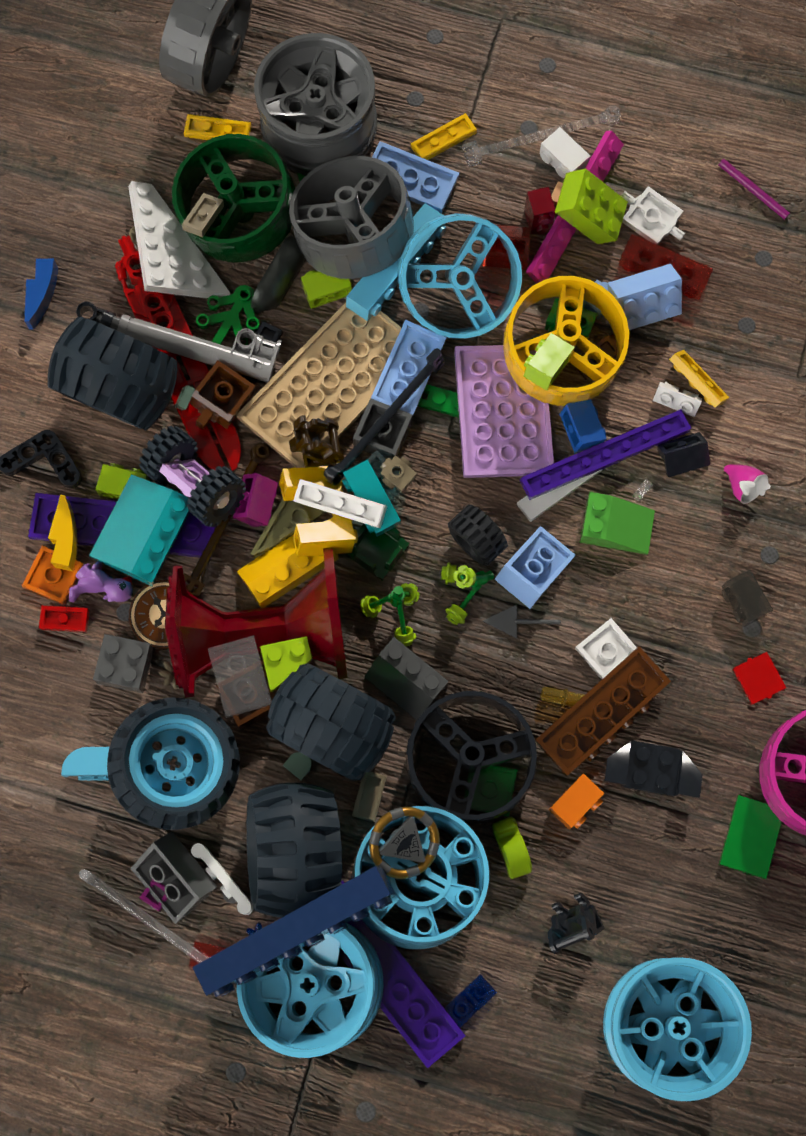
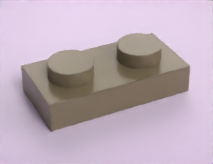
(203, 215)

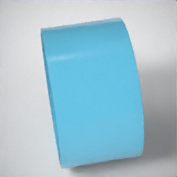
(441, 889)

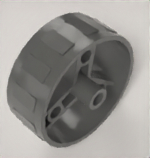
(203, 43)
(358, 189)

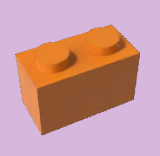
(576, 802)

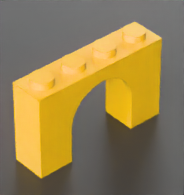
(314, 537)

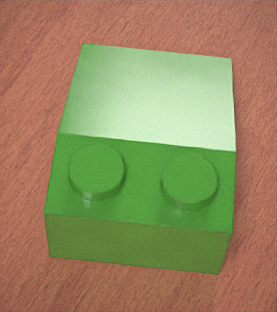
(617, 524)

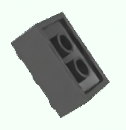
(406, 678)
(175, 868)

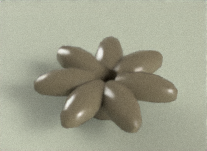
(169, 674)

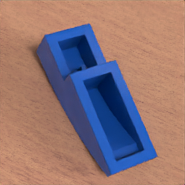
(40, 291)

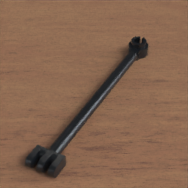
(435, 362)

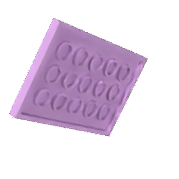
(500, 424)

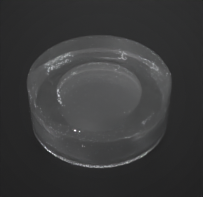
(642, 489)

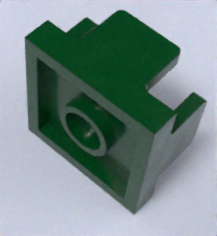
(378, 553)

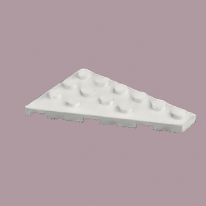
(166, 252)

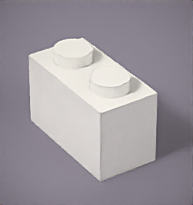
(563, 153)

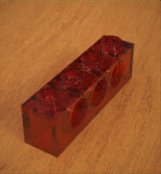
(660, 256)

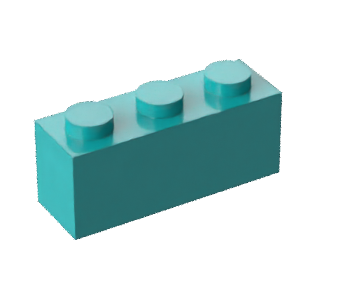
(366, 485)

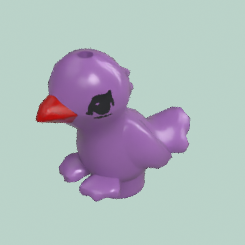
(95, 580)

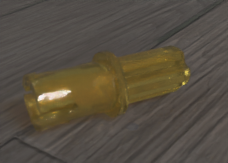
(558, 696)

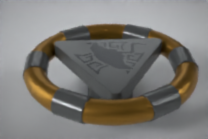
(404, 842)

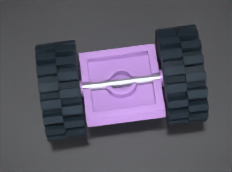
(172, 461)

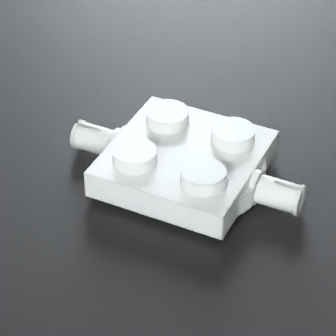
(652, 216)

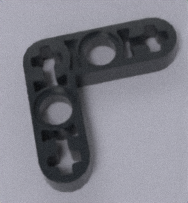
(47, 451)

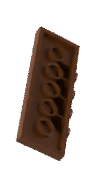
(603, 711)

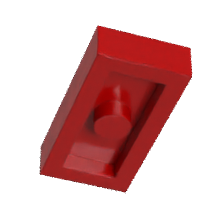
(64, 619)

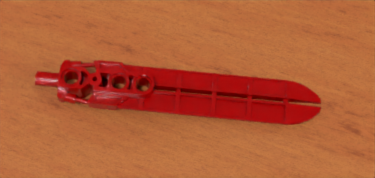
(170, 312)

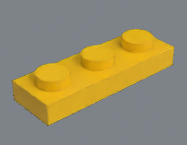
(698, 379)

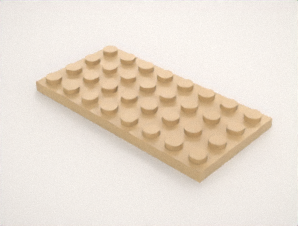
(323, 380)

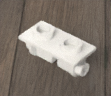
(670, 397)

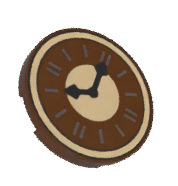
(148, 614)

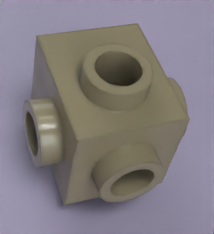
(401, 481)

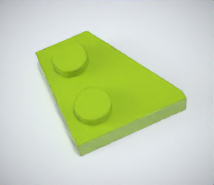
(284, 658)

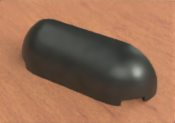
(278, 276)

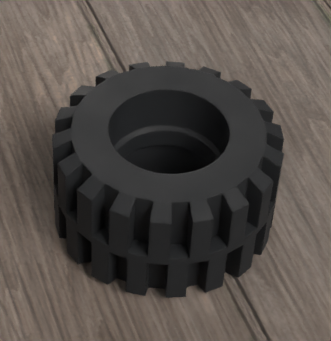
(477, 535)

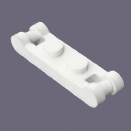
(215, 871)

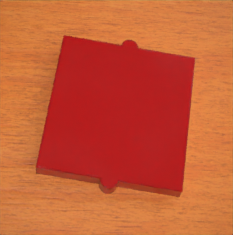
(759, 678)

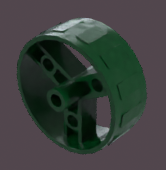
(212, 159)

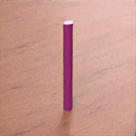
(754, 189)

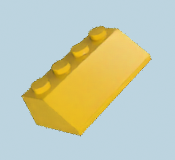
(279, 572)

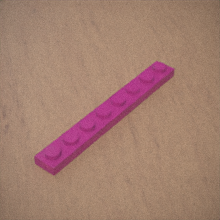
(561, 230)

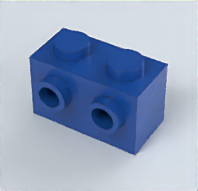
(582, 425)

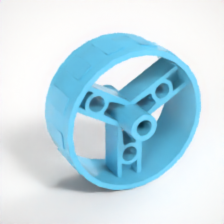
(483, 319)

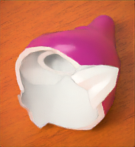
(747, 482)

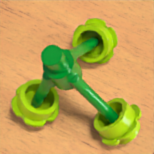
(464, 578)
(400, 595)

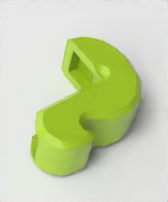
(512, 847)

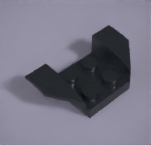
(654, 770)

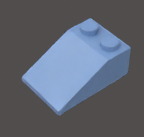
(534, 567)

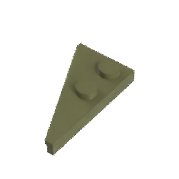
(284, 524)

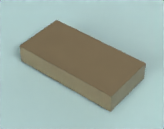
(369, 796)

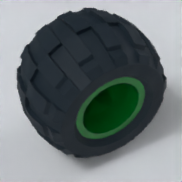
(330, 722)

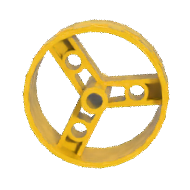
(571, 293)

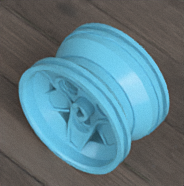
(321, 1002)
(696, 1025)

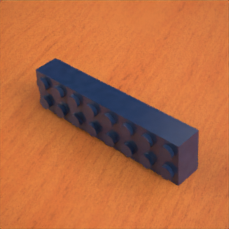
(292, 932)

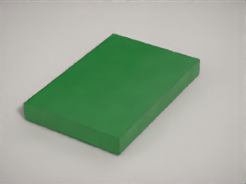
(750, 838)

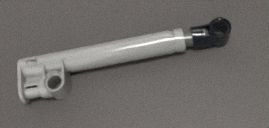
(248, 360)

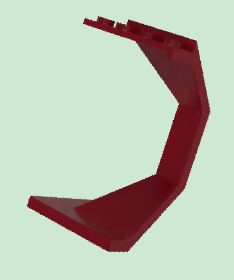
(196, 625)

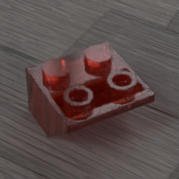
(498, 255)

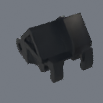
(573, 924)

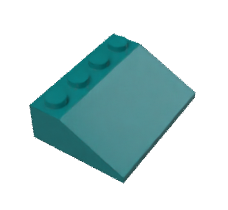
(141, 529)

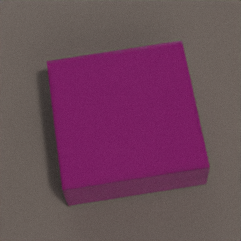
(150, 900)

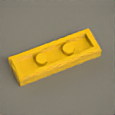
(209, 127)
(444, 137)

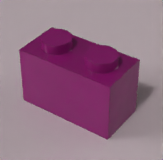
(258, 500)

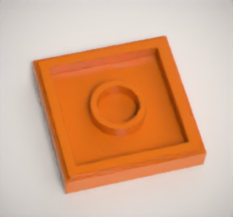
(48, 580)

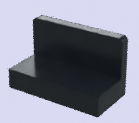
(684, 454)

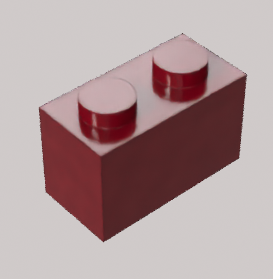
(539, 211)

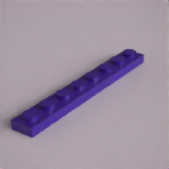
(605, 454)

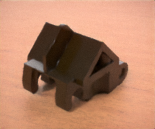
(308, 441)

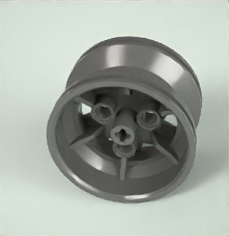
(300, 69)

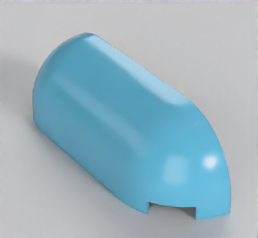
(90, 764)

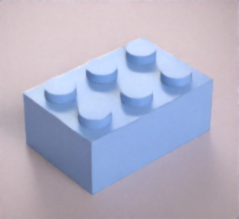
(649, 295)

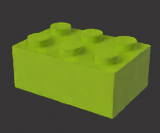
(591, 206)

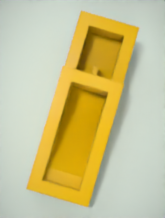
(64, 536)

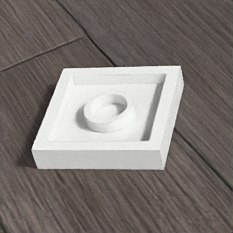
(605, 648)

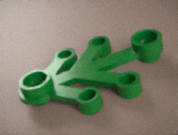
(230, 318)

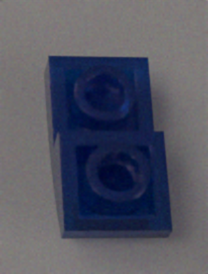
(470, 1000)

